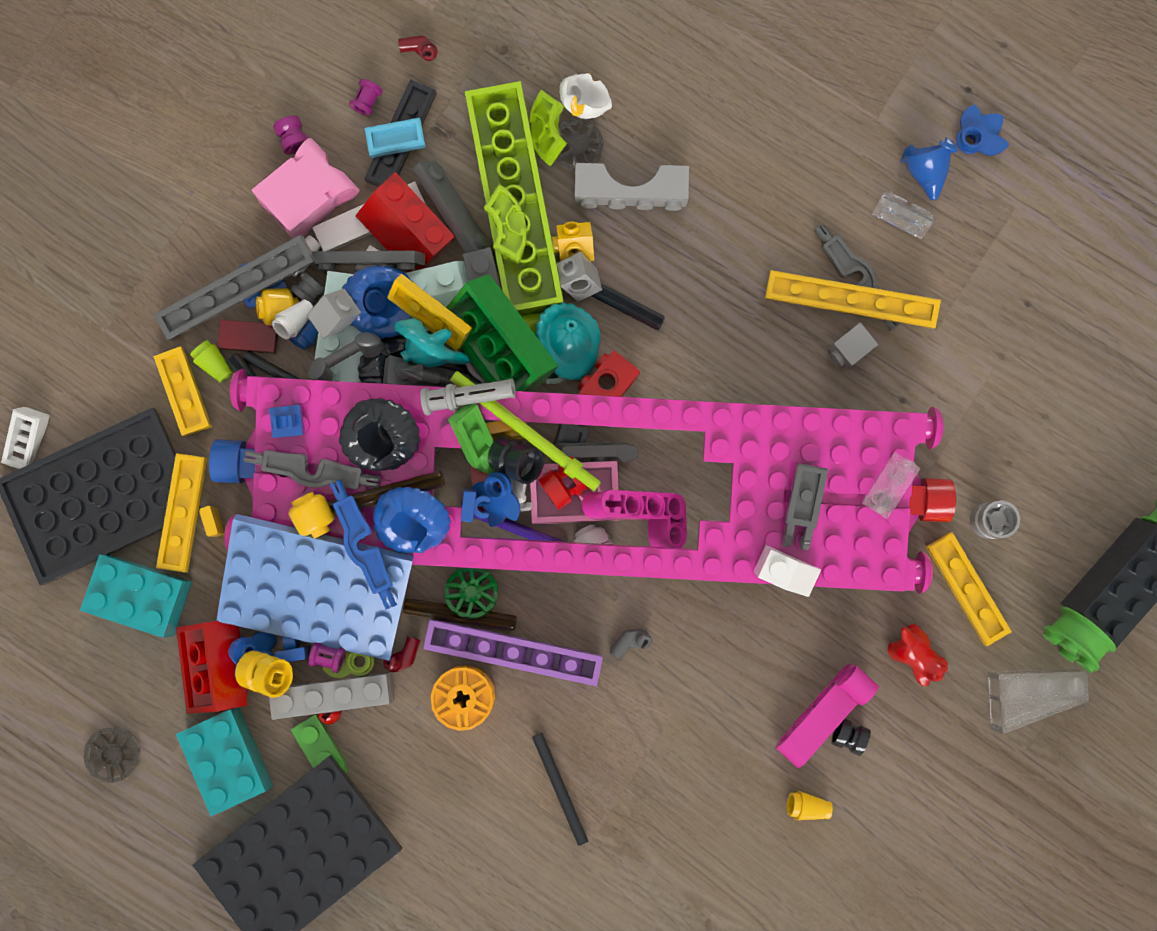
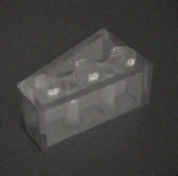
(1032, 695)

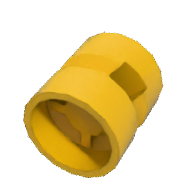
(264, 674)

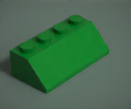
(500, 339)

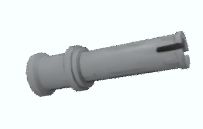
(454, 396)

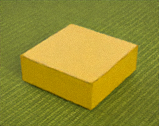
(212, 521)

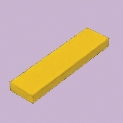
(181, 512)
(968, 589)

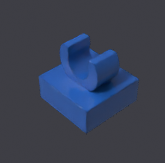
(287, 421)
(470, 505)
(293, 650)

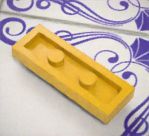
(428, 310)
(182, 391)

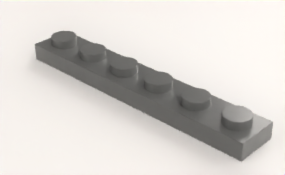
(235, 287)

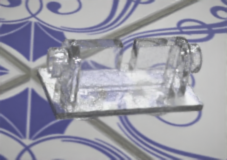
(912, 220)
(891, 485)

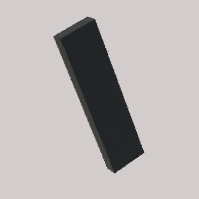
(414, 104)

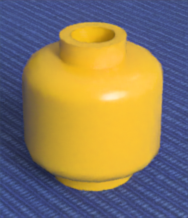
(273, 302)
(311, 515)

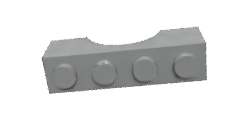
(597, 187)
(333, 696)

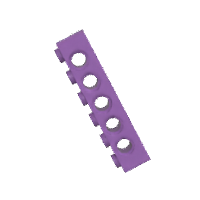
(513, 652)

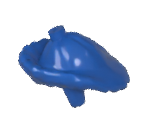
(370, 292)
(410, 520)

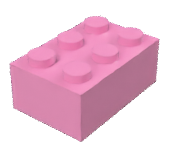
(545, 512)

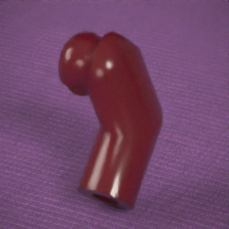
(420, 45)
(404, 658)

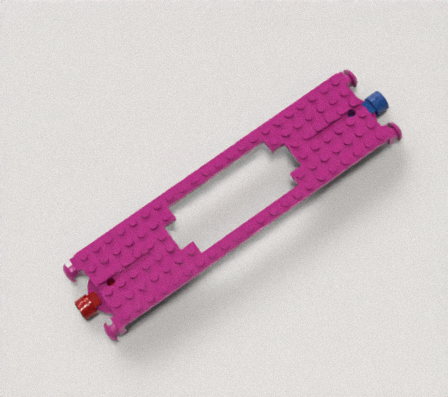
(761, 441)

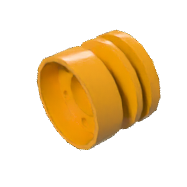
(471, 681)

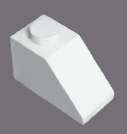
(786, 571)

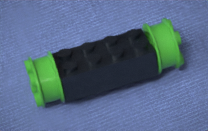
(1109, 597)

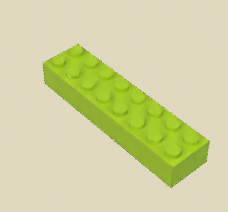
(509, 159)

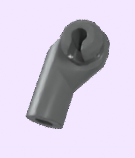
(630, 639)

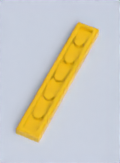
(853, 299)

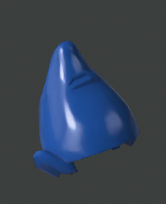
(930, 165)

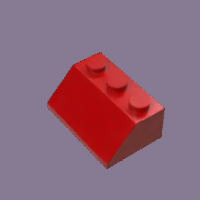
(404, 221)
(207, 668)

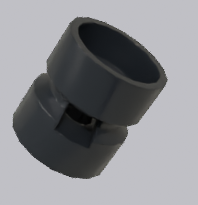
(516, 459)

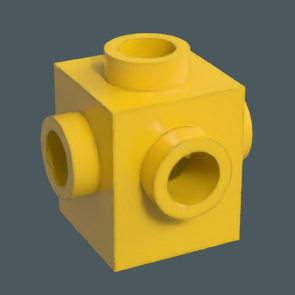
(573, 238)

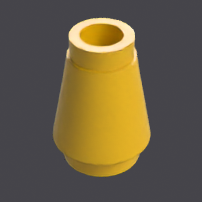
(808, 807)

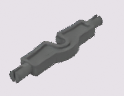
(847, 263)
(296, 467)

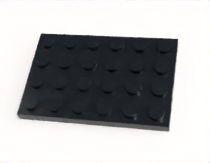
(92, 496)
(298, 853)

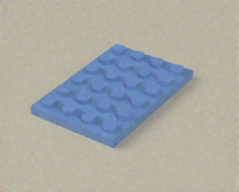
(308, 589)

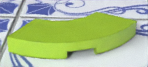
(544, 127)
(509, 223)

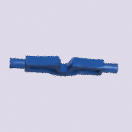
(369, 560)

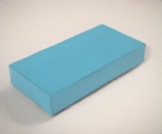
(395, 137)

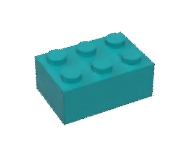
(136, 595)
(224, 760)

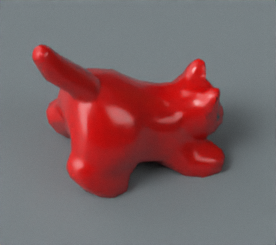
(916, 651)

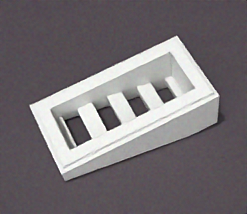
(33, 441)

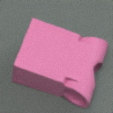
(304, 190)

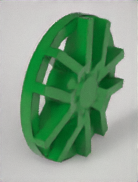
(471, 593)

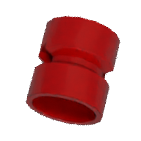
(556, 489)

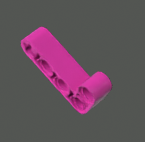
(662, 510)
(825, 714)

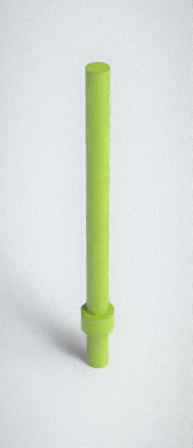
(573, 468)

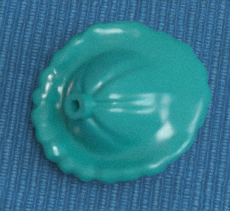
(570, 338)
(427, 347)

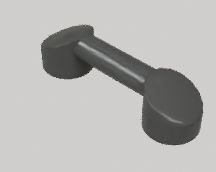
(366, 342)

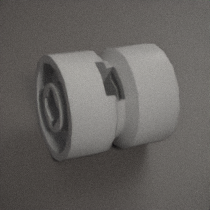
(995, 520)

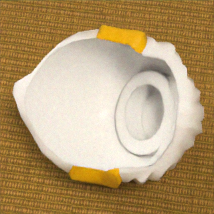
(584, 96)

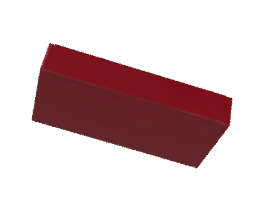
(247, 337)

